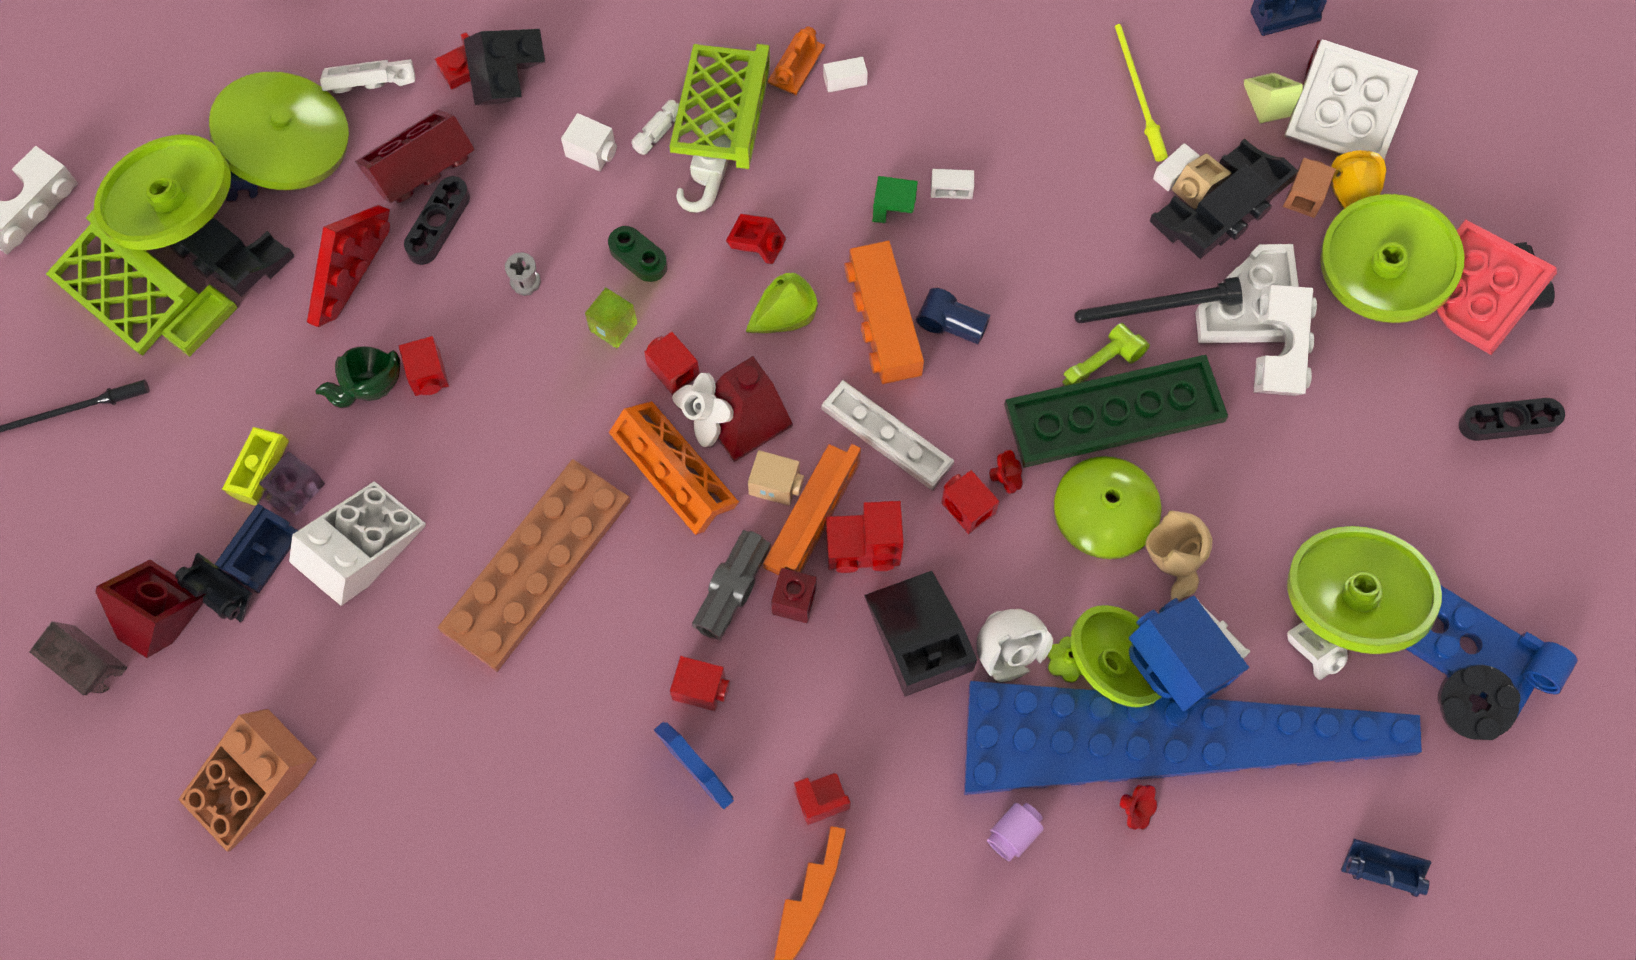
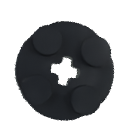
(1500, 694)

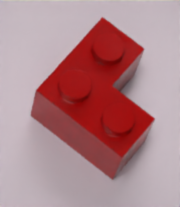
(866, 539)

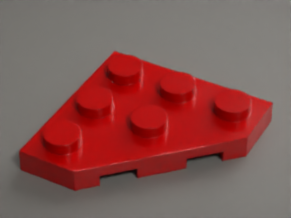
(343, 259)

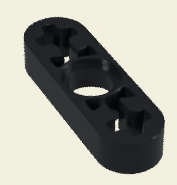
(437, 235)
(1523, 409)

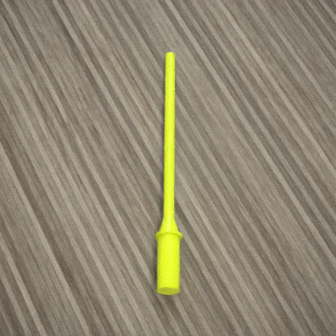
(1152, 129)

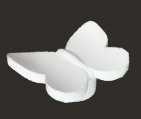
(703, 407)

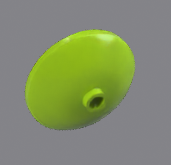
(1096, 524)
(1102, 655)

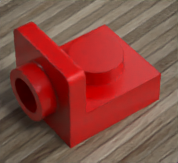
(454, 65)
(757, 235)

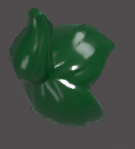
(363, 375)

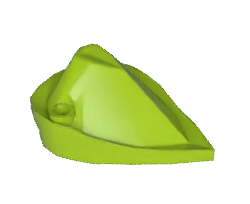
(784, 306)

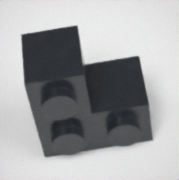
(495, 60)

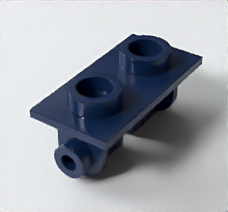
(1387, 867)

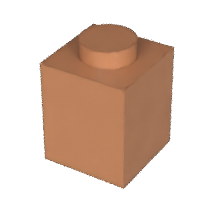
(1309, 187)

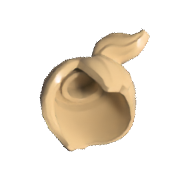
(1179, 550)

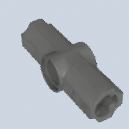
(731, 585)

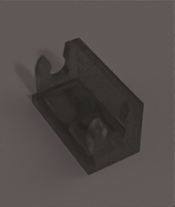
(76, 658)

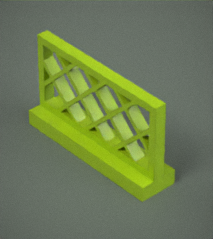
(747, 113)
(147, 266)

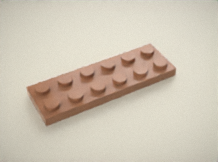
(534, 565)

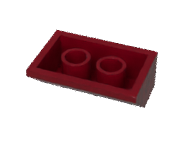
(416, 156)

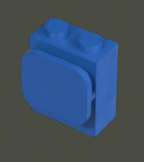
(1184, 653)

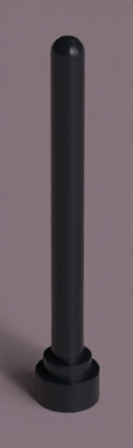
(1226, 292)

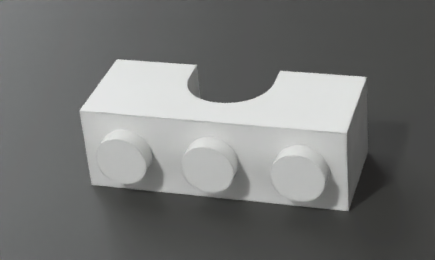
(44, 187)
(1291, 312)

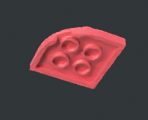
(1494, 288)

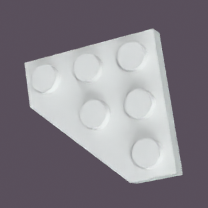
(1240, 323)

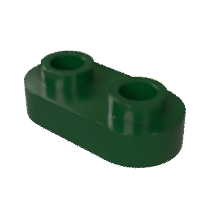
(635, 252)

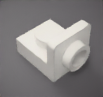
(1322, 654)

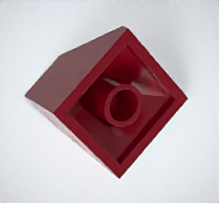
(756, 408)
(147, 607)

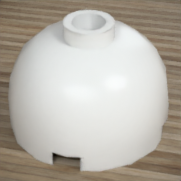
(1011, 642)

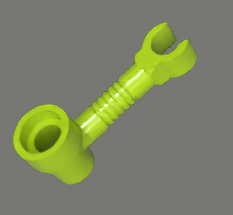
(1122, 342)

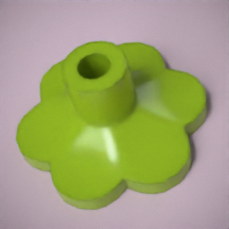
(1061, 663)

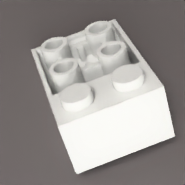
(354, 542)

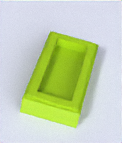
(199, 320)

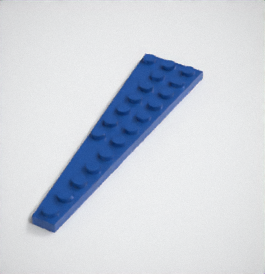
(1080, 737)

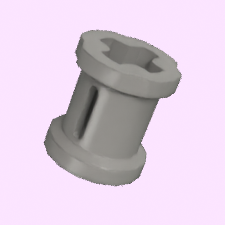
(525, 274)

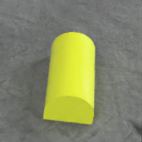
(257, 458)

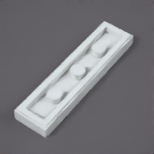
(887, 435)

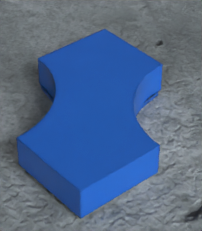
(694, 764)

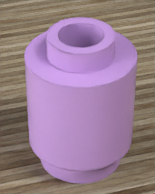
(1015, 831)

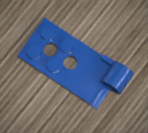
(1521, 657)

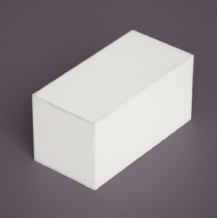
(845, 74)
(1172, 167)
(952, 183)

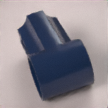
(943, 313)

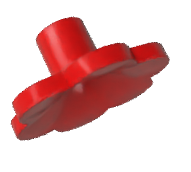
(1007, 472)
(1139, 806)

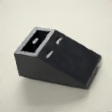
(921, 633)

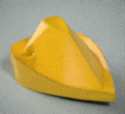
(1360, 176)

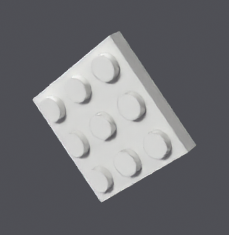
(1350, 101)

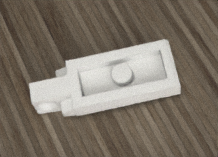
(371, 74)

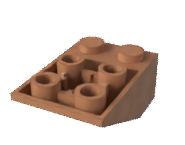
(246, 777)

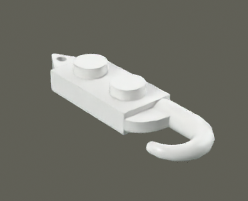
(708, 170)

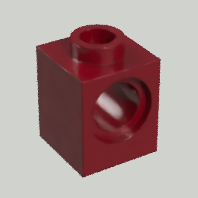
(794, 595)

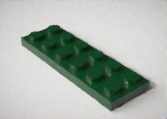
(1115, 410)

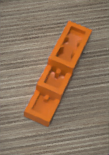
(801, 917)

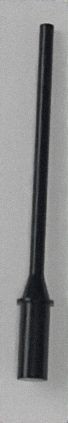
(110, 396)

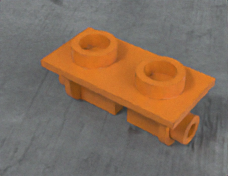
(797, 61)

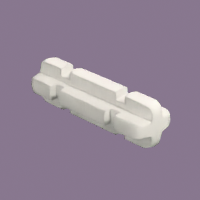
(655, 128)

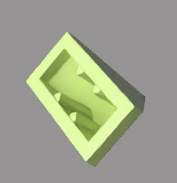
(1272, 96)

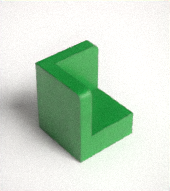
(893, 195)

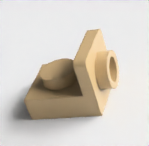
(1200, 179)

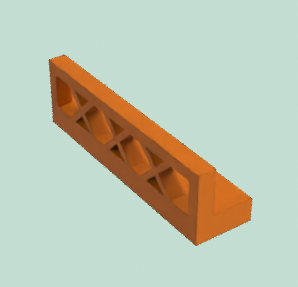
(667, 468)
(809, 514)

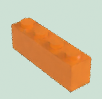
(885, 312)

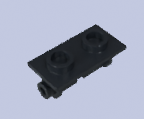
(222, 592)

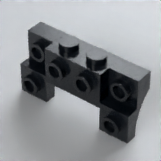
(1231, 205)
(227, 259)

